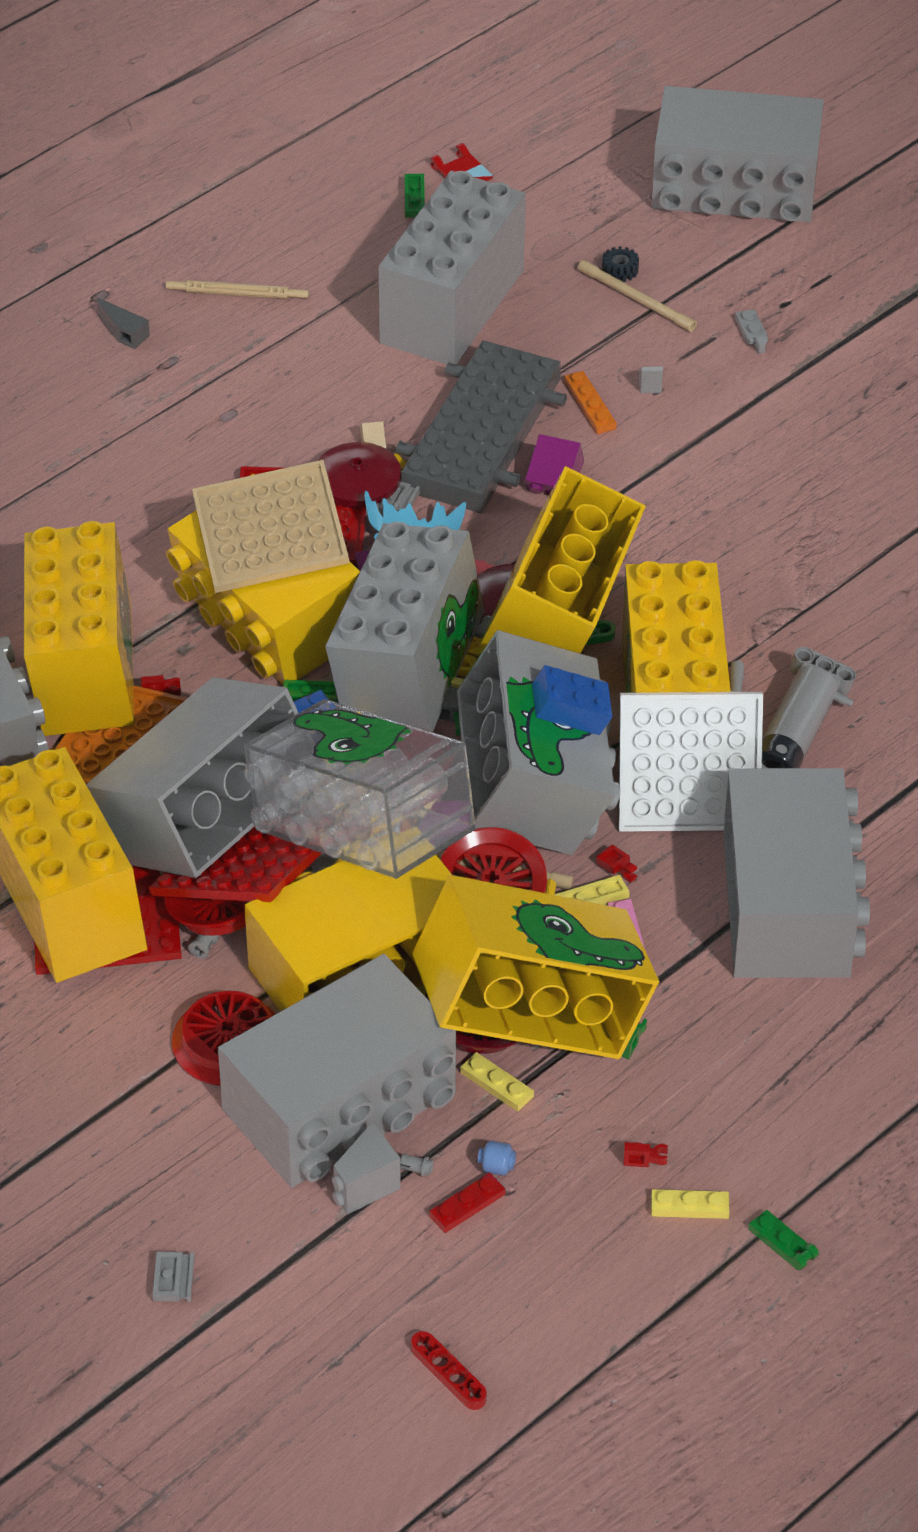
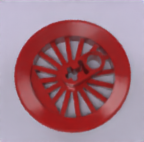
(494, 845)
(204, 915)
(197, 1044)

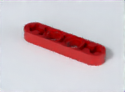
(451, 1368)

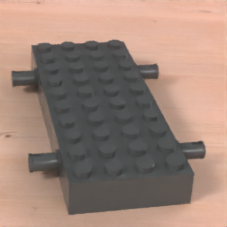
(481, 425)

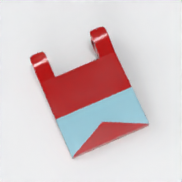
(464, 162)

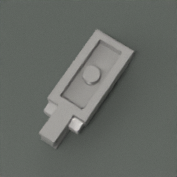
(752, 329)

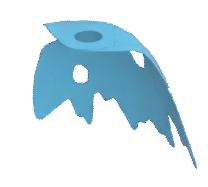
(409, 517)

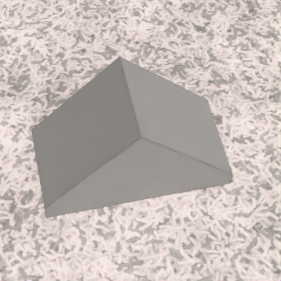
(650, 379)

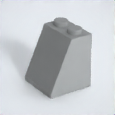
(366, 1171)

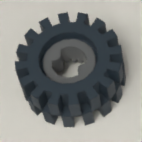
(621, 263)

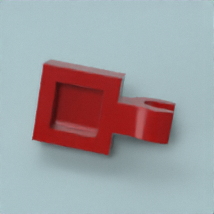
(158, 683)
(616, 860)
(640, 1154)

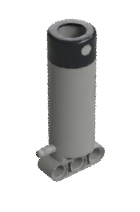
(804, 707)

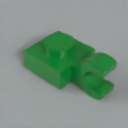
(634, 1040)

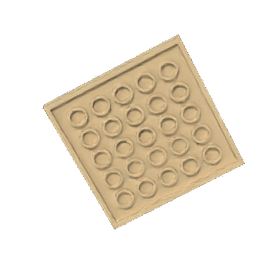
(270, 526)

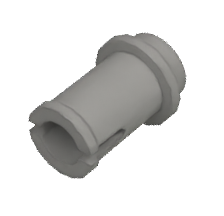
(416, 1164)

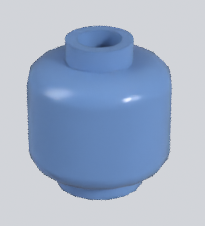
(497, 1158)

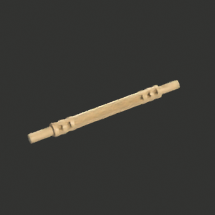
(237, 289)

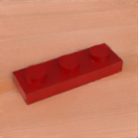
(467, 1202)

